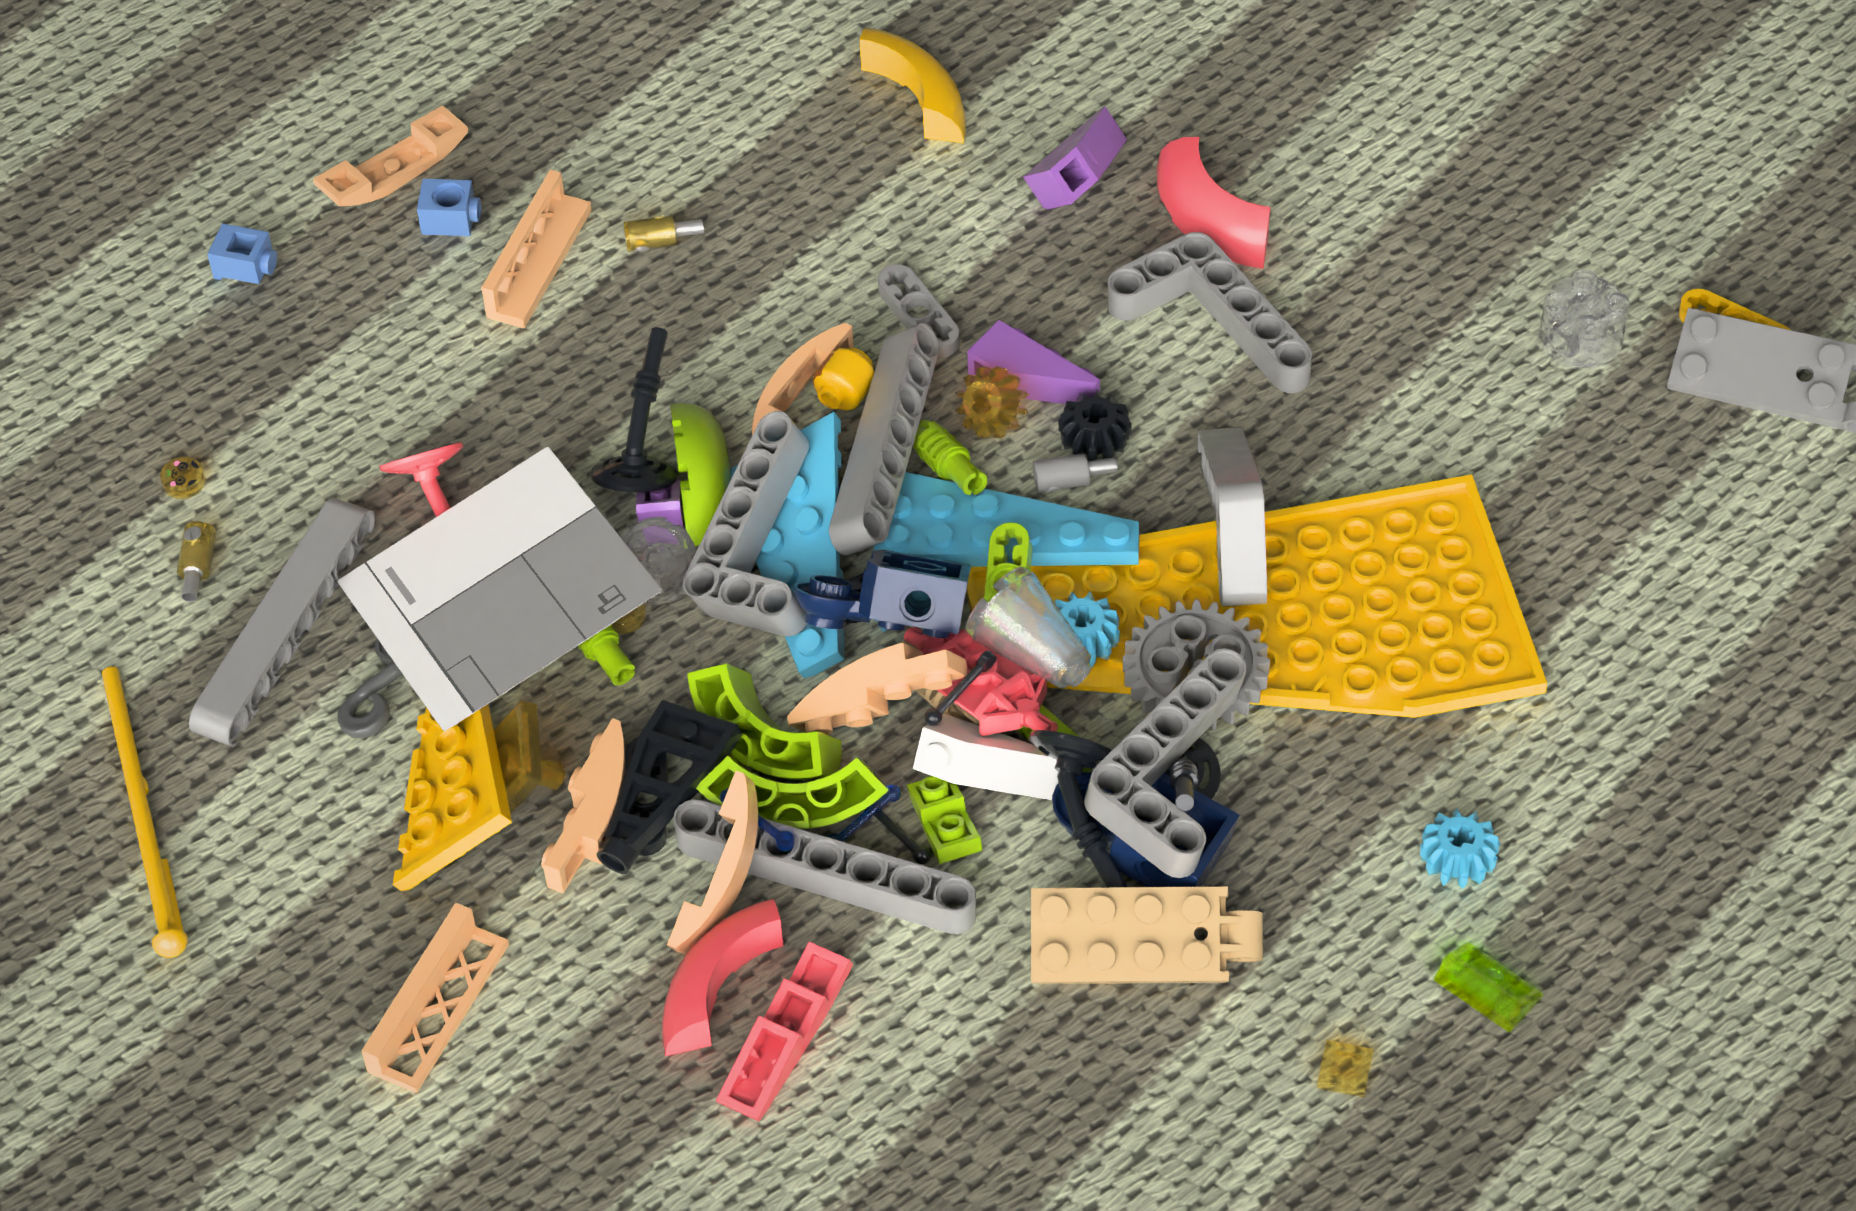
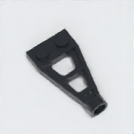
(677, 732)

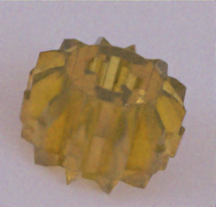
(991, 402)

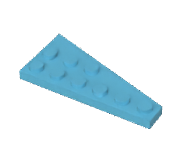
(946, 524)
(801, 541)

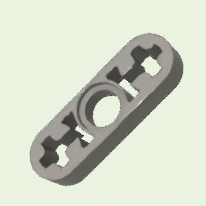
(916, 296)

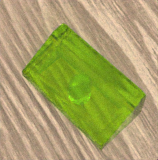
(1487, 986)

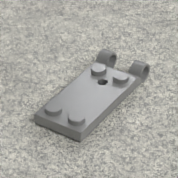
(1758, 369)

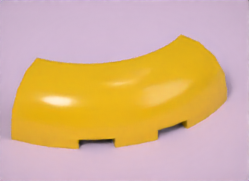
(923, 75)

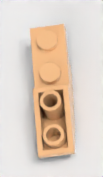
(863, 687)
(594, 797)

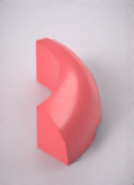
(1206, 208)
(707, 966)

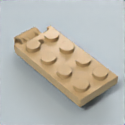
(1138, 935)

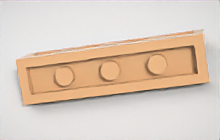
(534, 253)
(420, 990)

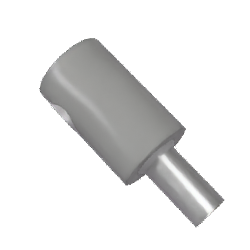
(1069, 471)

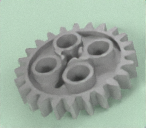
(1163, 648)

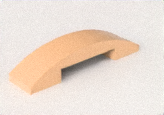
(386, 172)
(799, 370)
(741, 810)

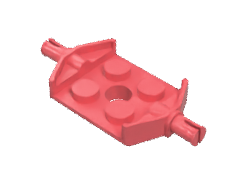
(999, 698)

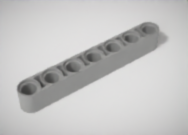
(884, 440)
(280, 620)
(843, 879)

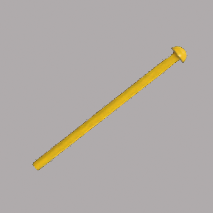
(171, 937)

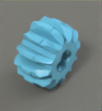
(1092, 623)
(1459, 848)

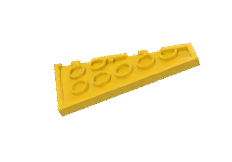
(451, 795)

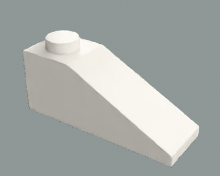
(990, 762)

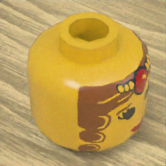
(843, 378)

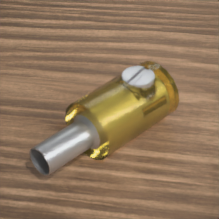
(658, 232)
(195, 557)

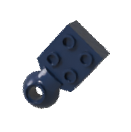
(887, 595)
(1213, 817)

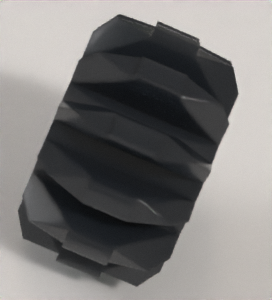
(1095, 426)

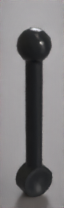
(934, 715)
(920, 853)

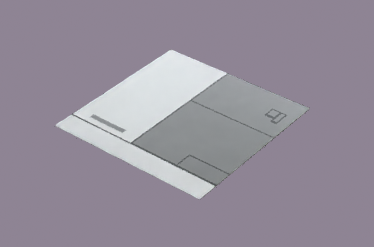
(498, 587)

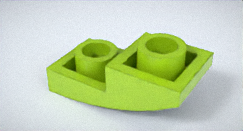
(944, 818)

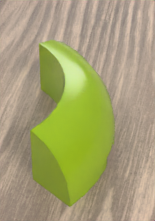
(705, 457)
(764, 746)
(803, 804)

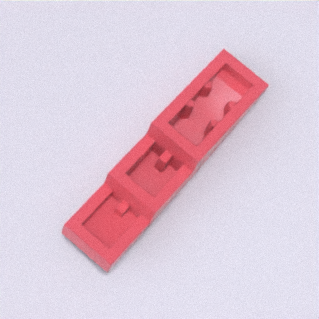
(784, 1032)

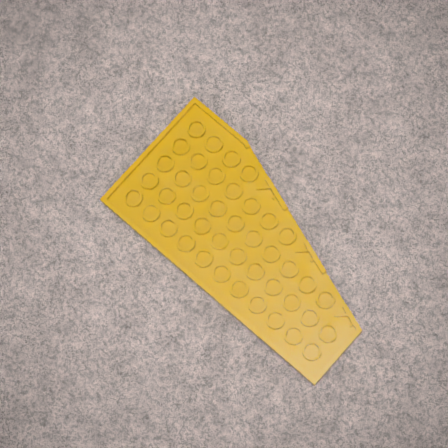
(1368, 606)

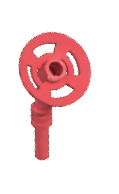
(425, 469)

